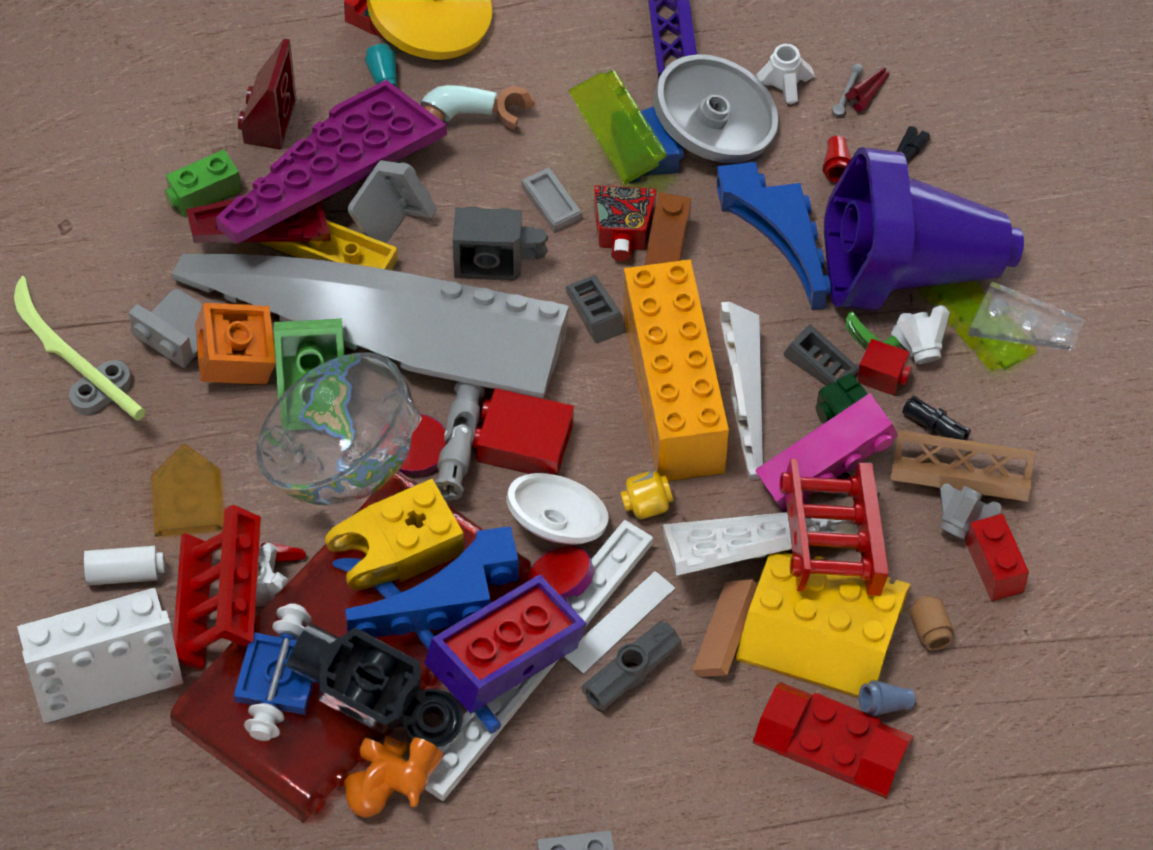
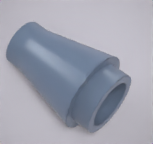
(883, 698)

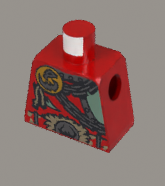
(623, 218)

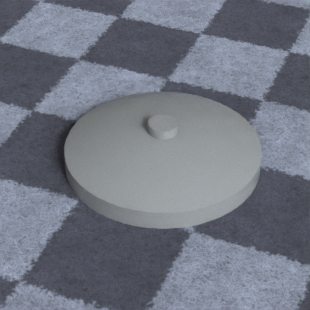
(715, 108)

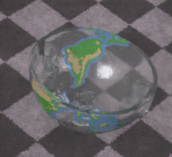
(350, 424)

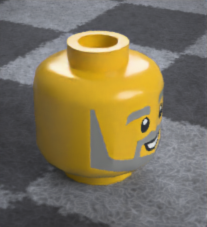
(647, 494)

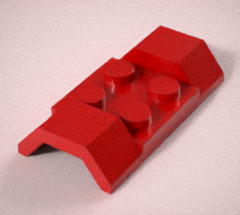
(832, 738)

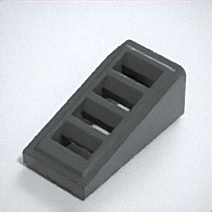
(603, 325)
(818, 343)

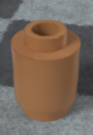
(931, 622)

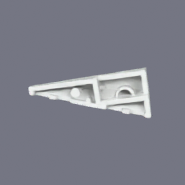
(742, 345)

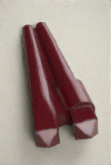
(865, 90)

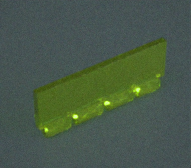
(618, 125)
(963, 304)

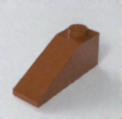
(668, 229)

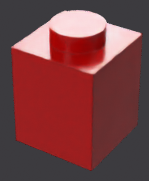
(884, 367)

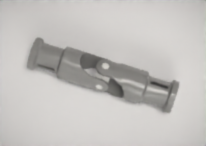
(459, 438)

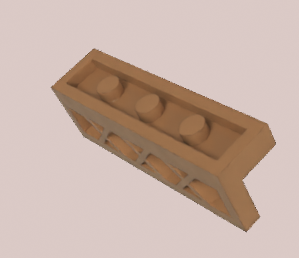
(984, 481)

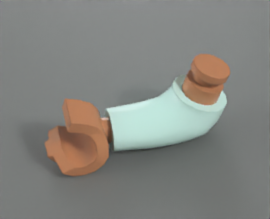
(453, 100)

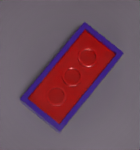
(505, 643)

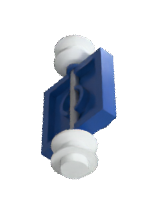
(266, 679)

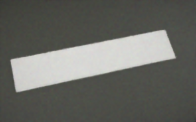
(620, 621)

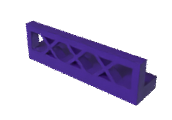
(682, 29)

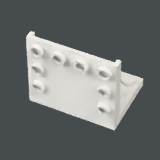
(100, 655)

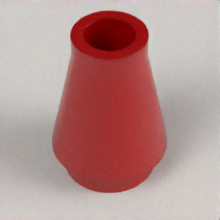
(836, 158)

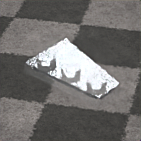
(1024, 320)

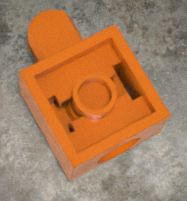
(235, 343)

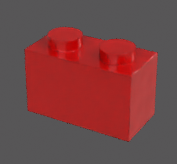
(997, 557)

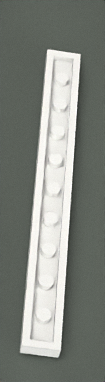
(611, 567)

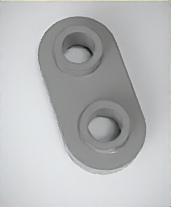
(97, 399)

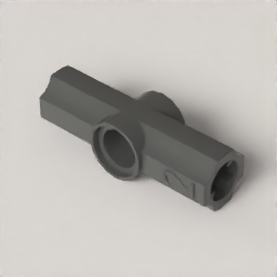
(617, 679)

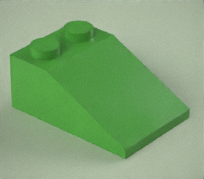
(303, 347)

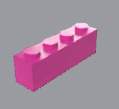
(833, 447)

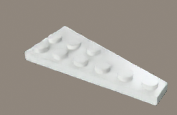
(729, 540)

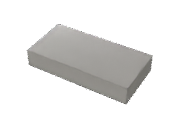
(551, 199)

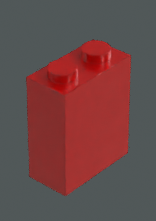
(523, 433)

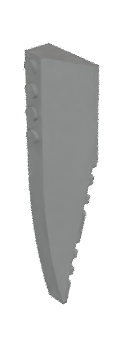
(406, 317)

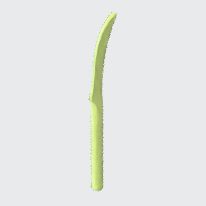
(56, 345)

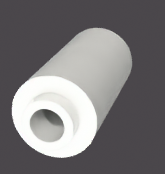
(123, 565)

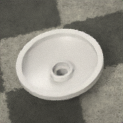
(557, 508)

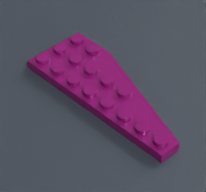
(337, 153)

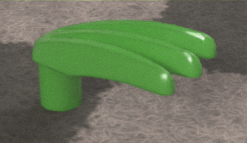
(862, 334)

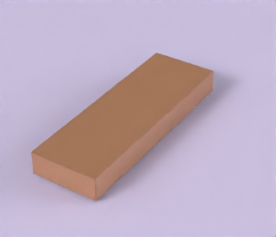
(725, 628)

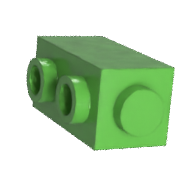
(203, 182)

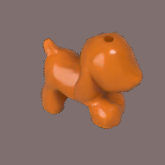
(370, 789)

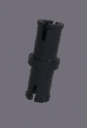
(935, 419)

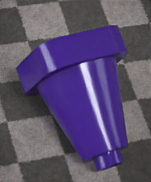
(907, 234)

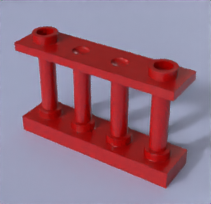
(864, 514)
(236, 593)

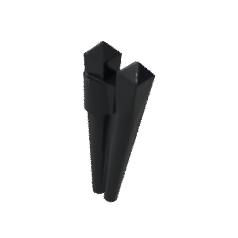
(913, 144)

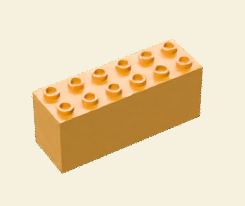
(675, 370)

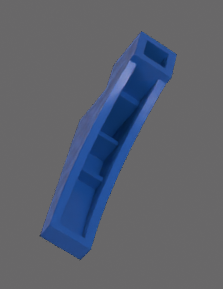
(782, 217)
(446, 596)

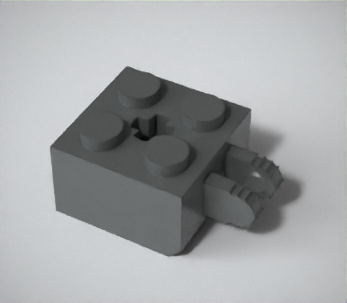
(493, 243)

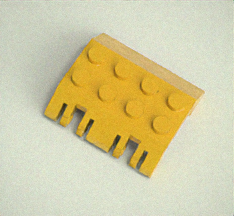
(821, 635)

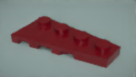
(301, 227)

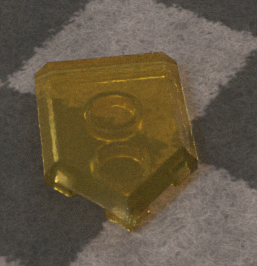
(187, 494)

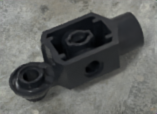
(373, 683)

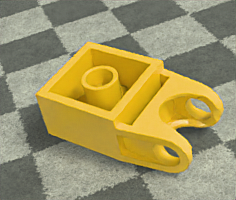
(399, 536)

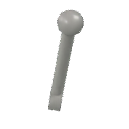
(839, 109)

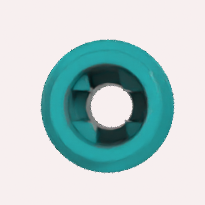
(381, 63)

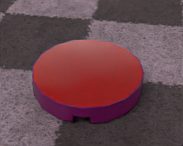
(425, 448)
(566, 570)

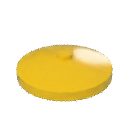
(432, 26)

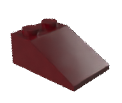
(270, 101)

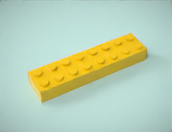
(344, 247)

